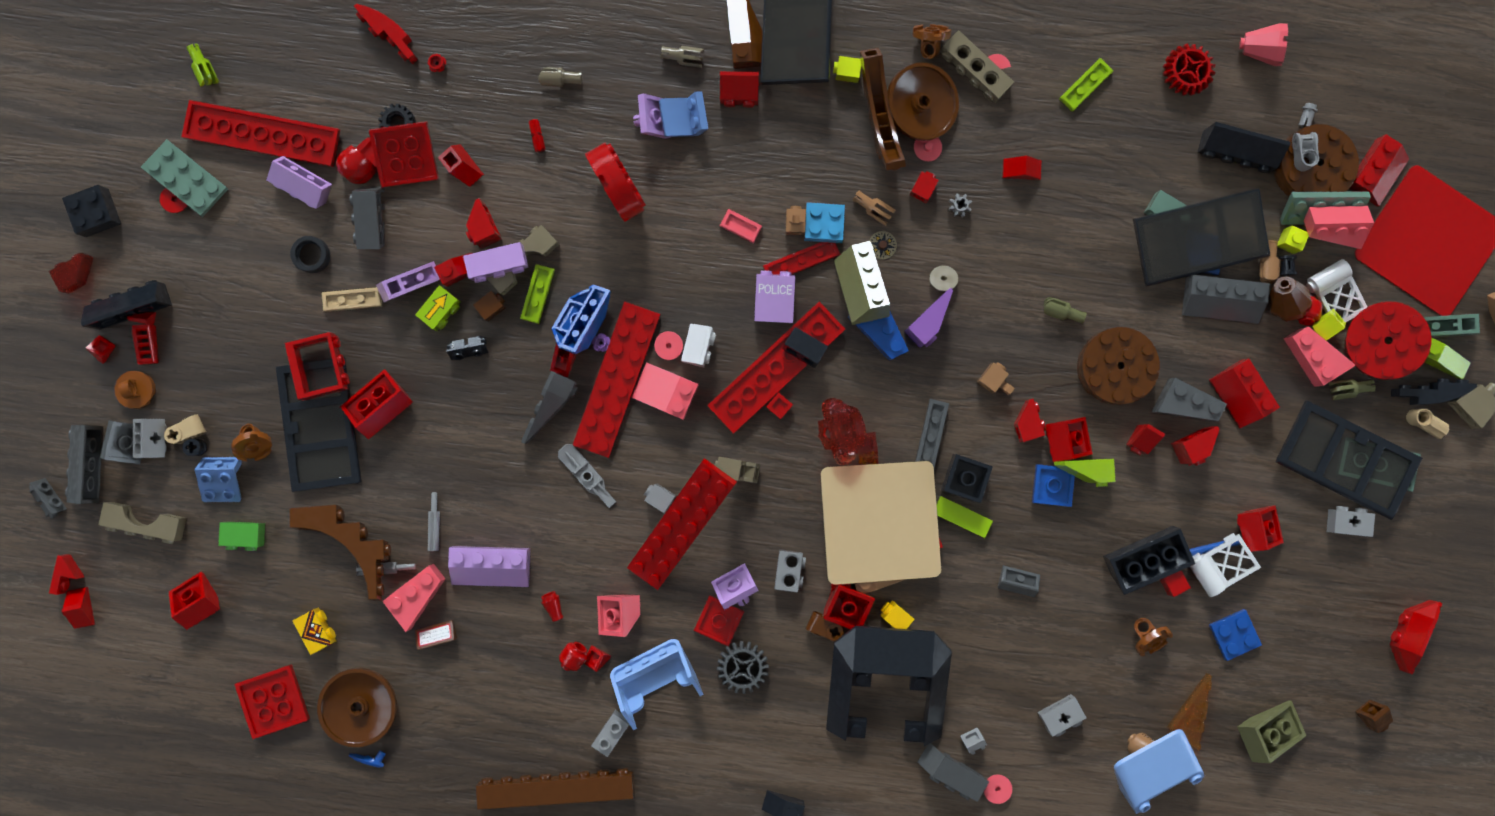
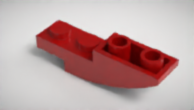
(386, 28)

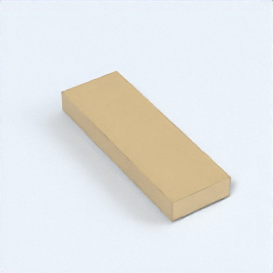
(351, 299)

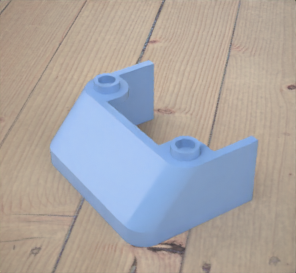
(650, 672)

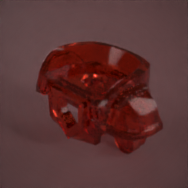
(845, 429)

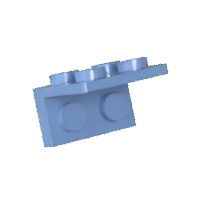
(683, 116)
(218, 479)

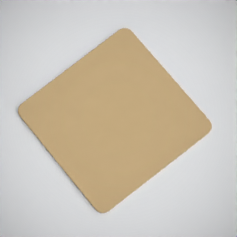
(880, 522)

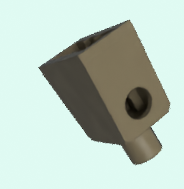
(1476, 405)

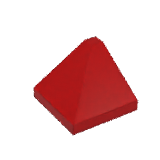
(145, 318)
(100, 348)
(596, 658)

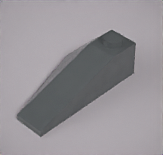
(556, 394)

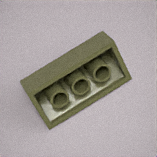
(862, 284)

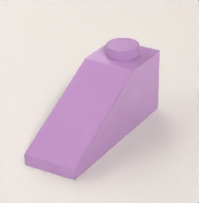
(407, 281)

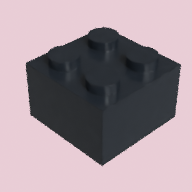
(91, 211)
(966, 478)

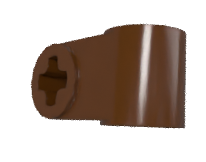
(822, 627)

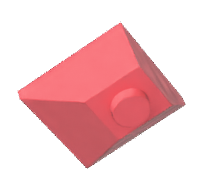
(617, 614)

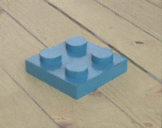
(824, 222)

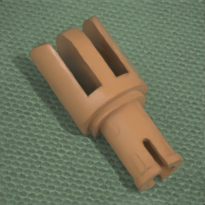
(872, 205)
(1270, 265)

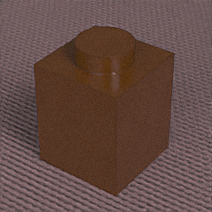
(490, 305)

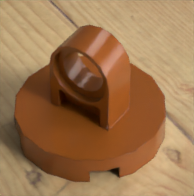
(933, 36)
(134, 389)
(251, 444)
(1152, 639)

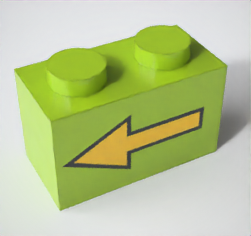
(438, 308)

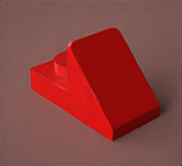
(64, 569)

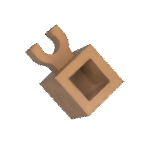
(795, 221)
(994, 378)

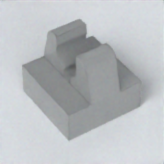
(973, 740)

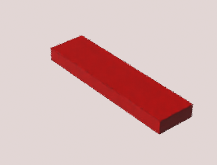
(804, 258)

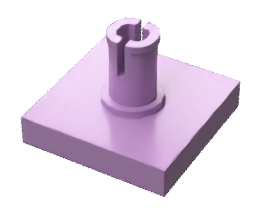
(649, 116)
(735, 587)

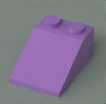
(929, 323)

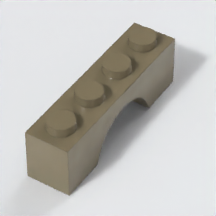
(539, 243)
(739, 469)
(120, 516)

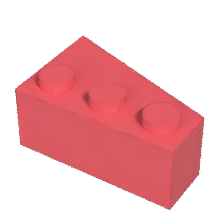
(1339, 224)

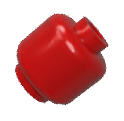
(1313, 314)
(573, 656)

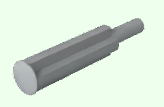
(433, 524)
(389, 568)

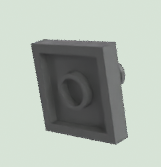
(119, 443)

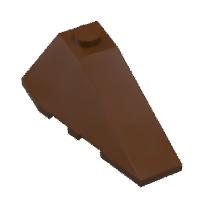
(744, 34)

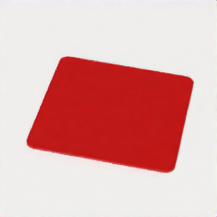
(1429, 241)

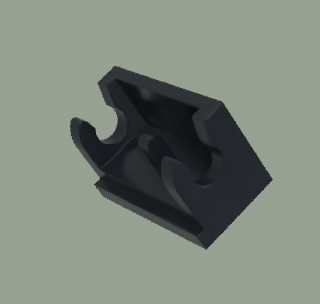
(805, 347)

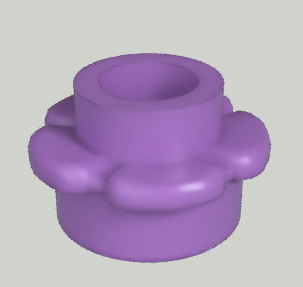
(601, 347)

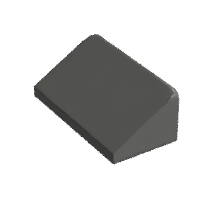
(1019, 581)

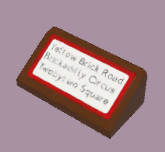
(435, 634)

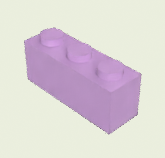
(299, 182)
(496, 262)

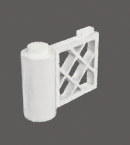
(1334, 278)
(1210, 575)

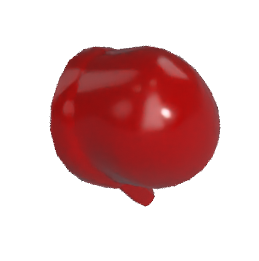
(357, 163)

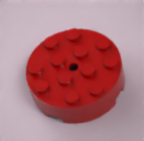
(616, 181)
(1408, 336)

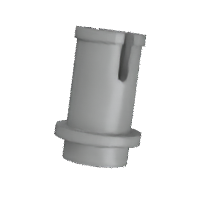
(1308, 114)

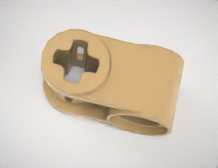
(187, 429)

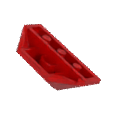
(1413, 634)

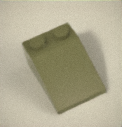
(1271, 732)

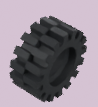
(398, 110)

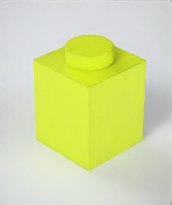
(847, 69)
(1293, 239)
(1329, 325)

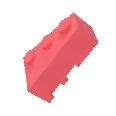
(1317, 357)
(413, 597)

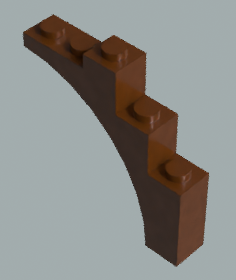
(876, 93)
(352, 535)

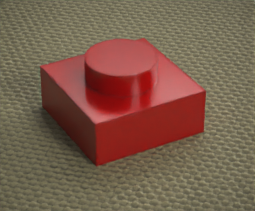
(779, 405)

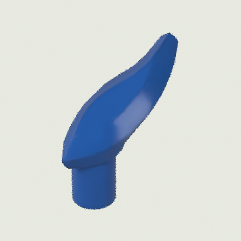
(376, 762)

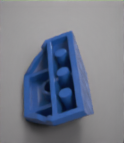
(581, 319)

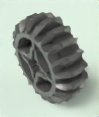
(735, 673)

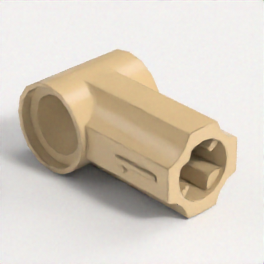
(1428, 422)

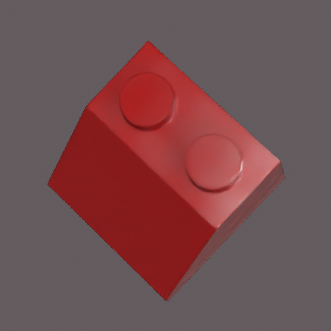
(739, 88)
(481, 226)
(1068, 439)
(1196, 446)
(1260, 528)
(193, 601)
(847, 607)

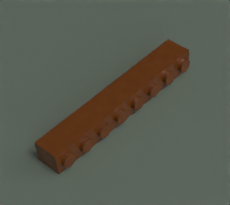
(555, 789)

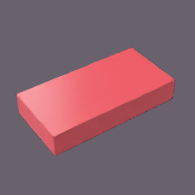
(740, 226)

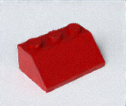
(1380, 168)
(1244, 393)
(376, 404)

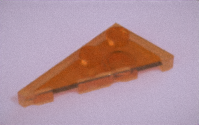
(1193, 713)

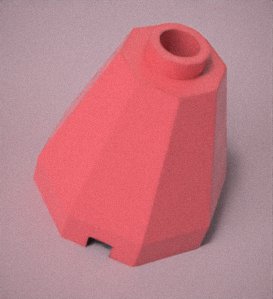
(1266, 44)

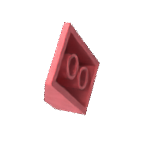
(665, 391)

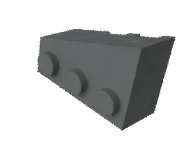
(368, 217)
(1188, 402)
(952, 773)

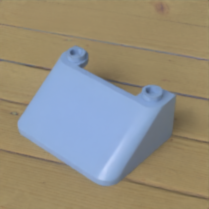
(1157, 769)

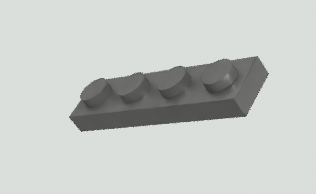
(932, 431)

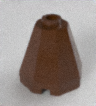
(1289, 299)

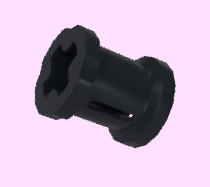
(1288, 265)
(193, 442)

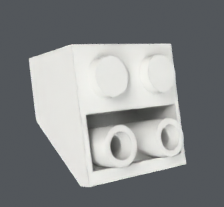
(697, 345)

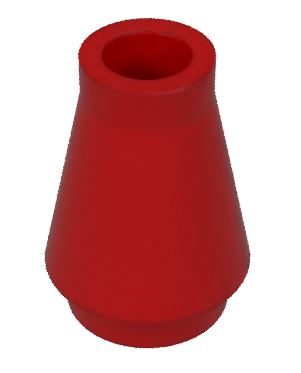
(552, 605)

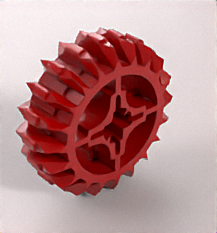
(1183, 55)

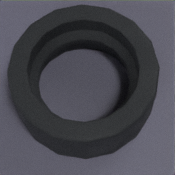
(296, 249)

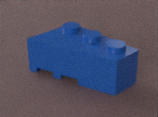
(884, 336)

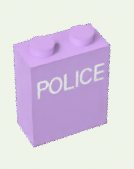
(774, 297)

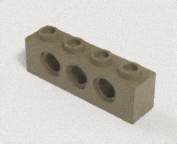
(975, 56)

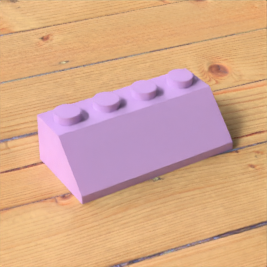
(489, 566)

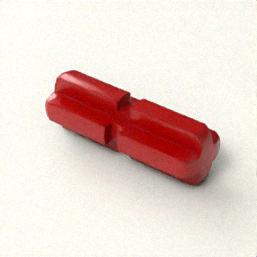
(536, 133)

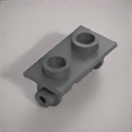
(44, 493)

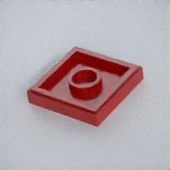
(717, 622)

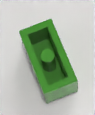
(241, 535)

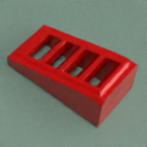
(152, 337)

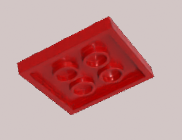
(404, 154)
(272, 701)

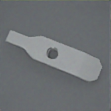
(579, 466)

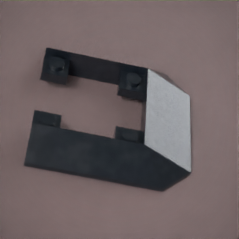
(889, 652)

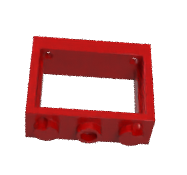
(298, 371)

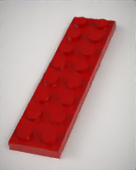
(261, 133)
(771, 371)
(616, 379)
(681, 523)

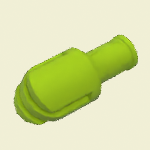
(201, 66)

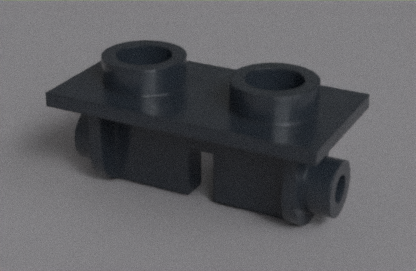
(458, 350)

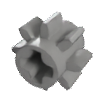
(964, 206)

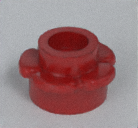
(436, 58)

